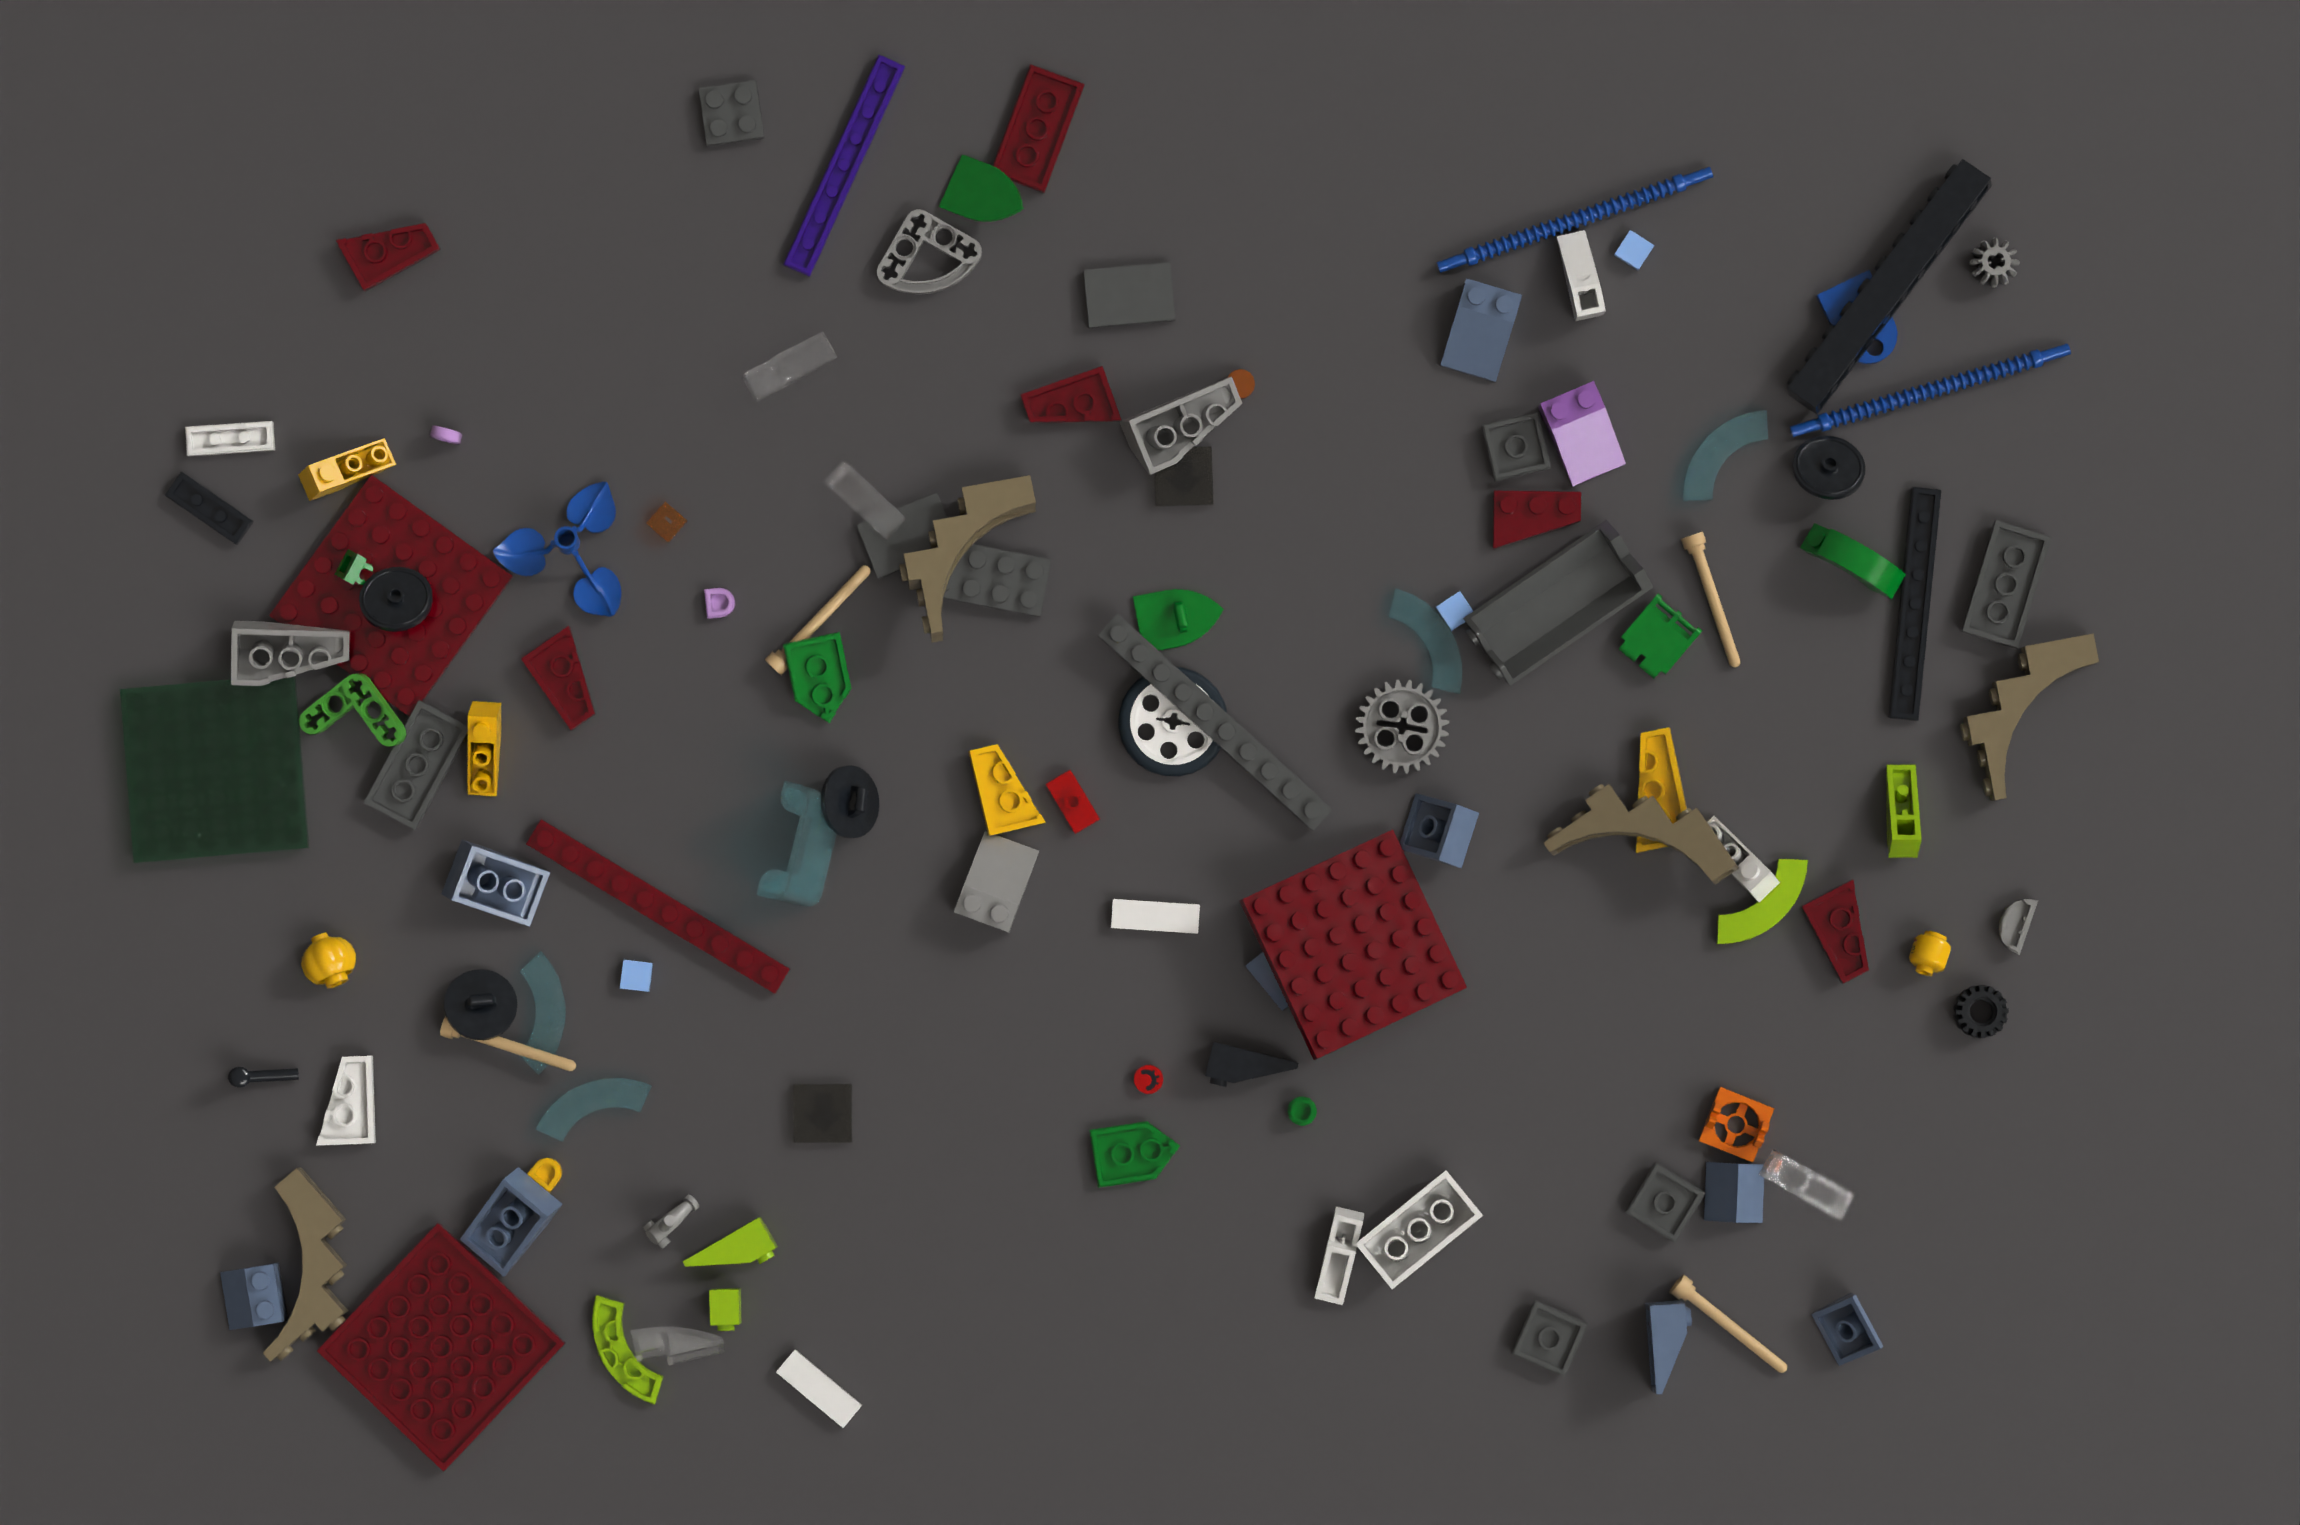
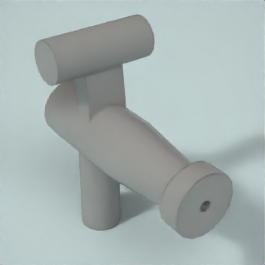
(659, 1231)

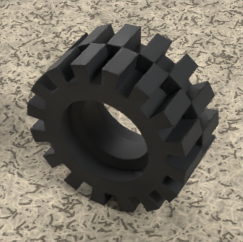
(1997, 1018)

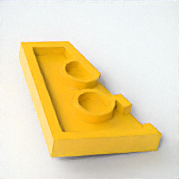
(1001, 794)

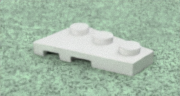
(351, 1106)

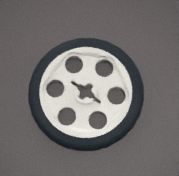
(1148, 752)

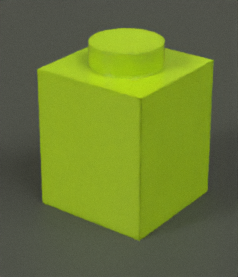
(725, 1308)

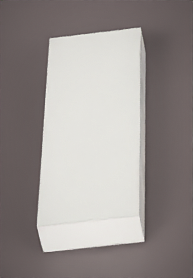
(230, 438)
(1155, 916)
(819, 1388)

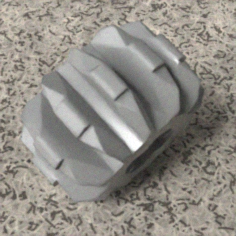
(1999, 272)

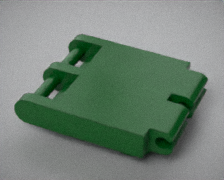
(1658, 638)

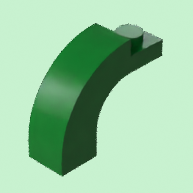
(1855, 559)

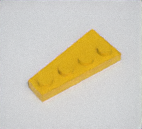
(1659, 778)

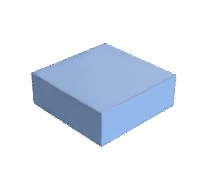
(1634, 250)
(1454, 610)
(636, 975)

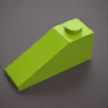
(1902, 812)
(741, 1246)

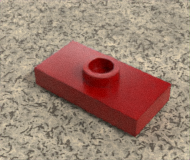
(1072, 801)

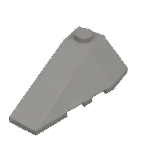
(1173, 428)
(278, 650)

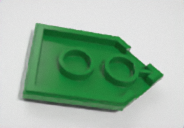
(818, 673)
(1130, 1153)

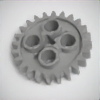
(1406, 699)

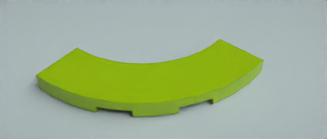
(1770, 910)
(616, 1353)

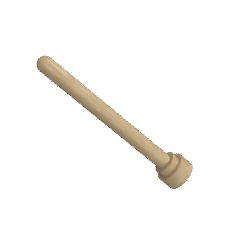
(1695, 546)
(777, 660)
(516, 1048)
(1685, 1290)

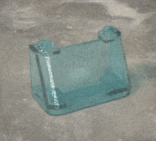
(810, 852)

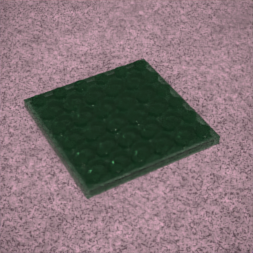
(214, 769)

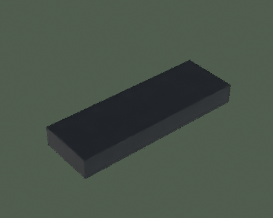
(209, 508)

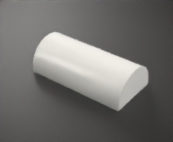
(1419, 1229)

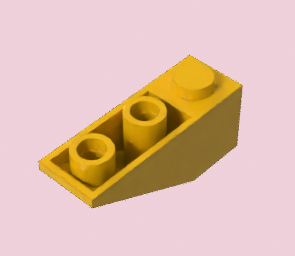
(346, 469)
(483, 748)

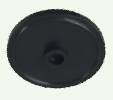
(1829, 467)
(396, 599)
(850, 801)
(480, 1004)

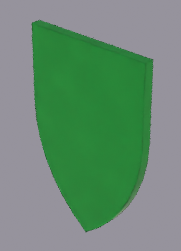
(981, 192)
(1175, 617)

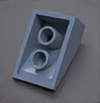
(1481, 330)
(495, 883)
(510, 1221)
(1665, 1335)

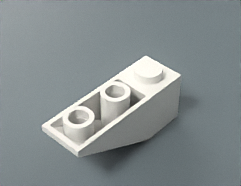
(1581, 276)
(1752, 872)

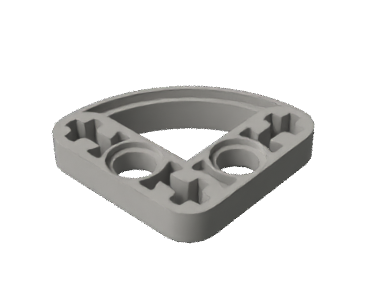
(928, 235)

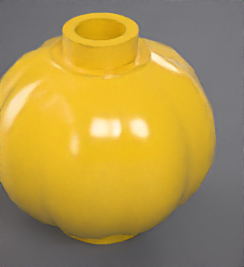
(328, 960)

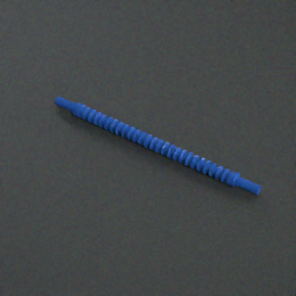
(1677, 184)
(2034, 359)

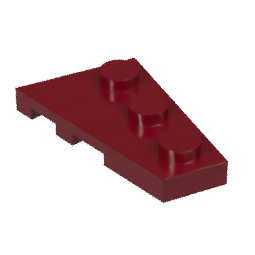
(387, 253)
(1073, 399)
(1531, 513)
(561, 677)
(1839, 930)

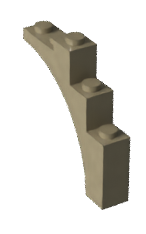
(980, 511)
(2012, 696)
(1647, 820)
(316, 1303)

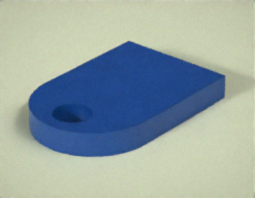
(1837, 297)

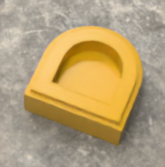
(546, 1173)

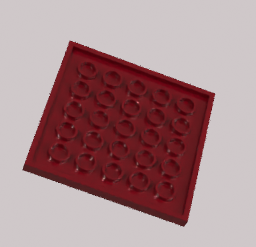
(395, 534)
(1353, 944)
(441, 1347)

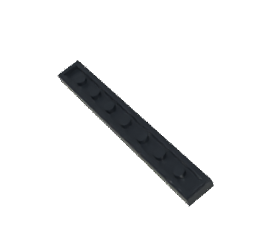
(1914, 604)

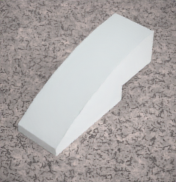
(1339, 1255)

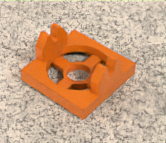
(1763, 1115)

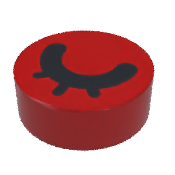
(1148, 1079)

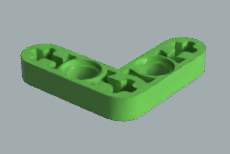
(351, 700)

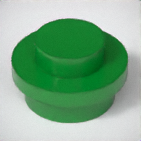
(1302, 1111)

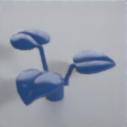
(590, 509)

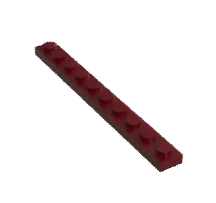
(658, 906)

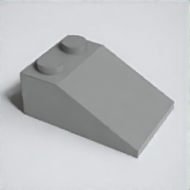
(996, 881)

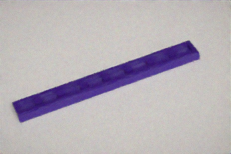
(844, 165)

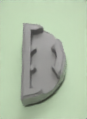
(2015, 924)

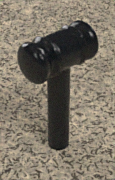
(240, 1076)

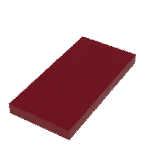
(1038, 128)

